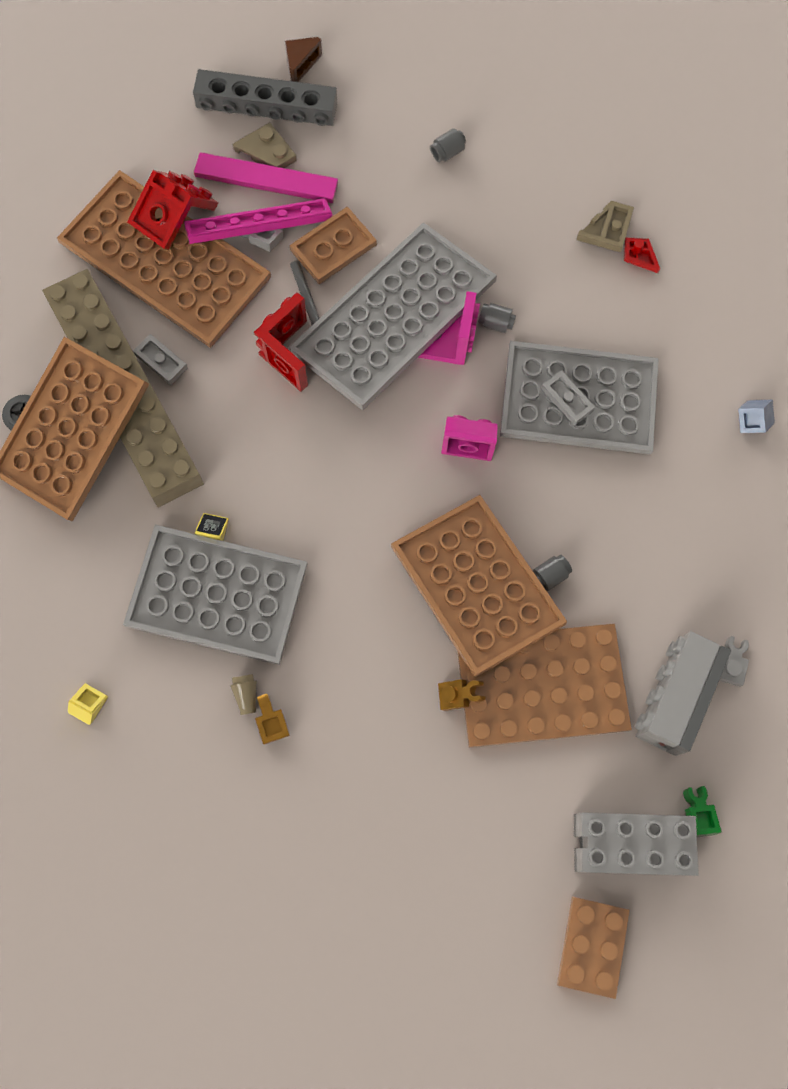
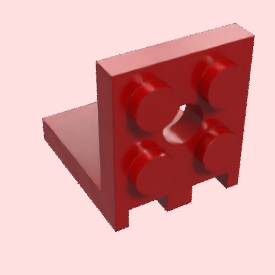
(175, 197)
(275, 332)

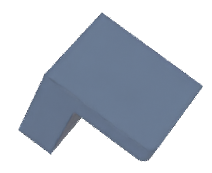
(756, 416)

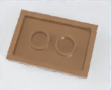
(333, 245)
(593, 947)

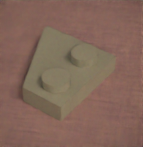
(266, 147)
(608, 227)

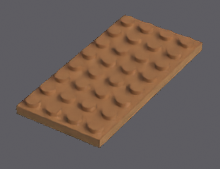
(190, 284)

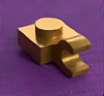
(271, 723)

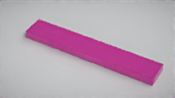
(265, 177)
(257, 221)

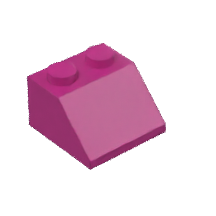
(469, 438)

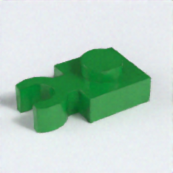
(706, 816)

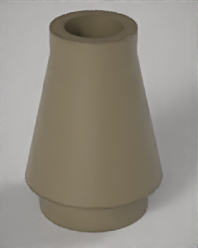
(245, 693)

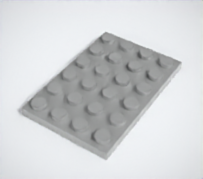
(615, 383)
(216, 594)

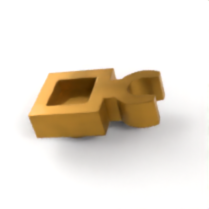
(458, 693)

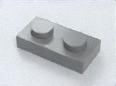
(160, 359)
(568, 397)

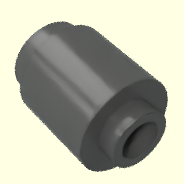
(448, 145)
(497, 317)
(553, 571)

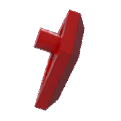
(640, 253)

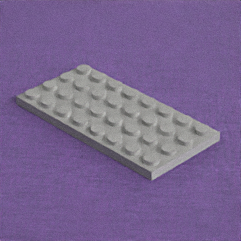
(392, 315)

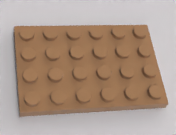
(69, 428)
(478, 585)
(551, 690)

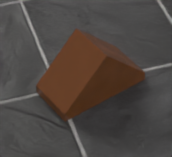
(302, 56)

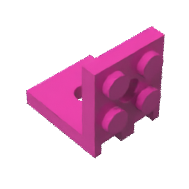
(458, 337)

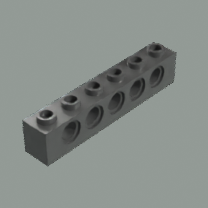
(265, 97)

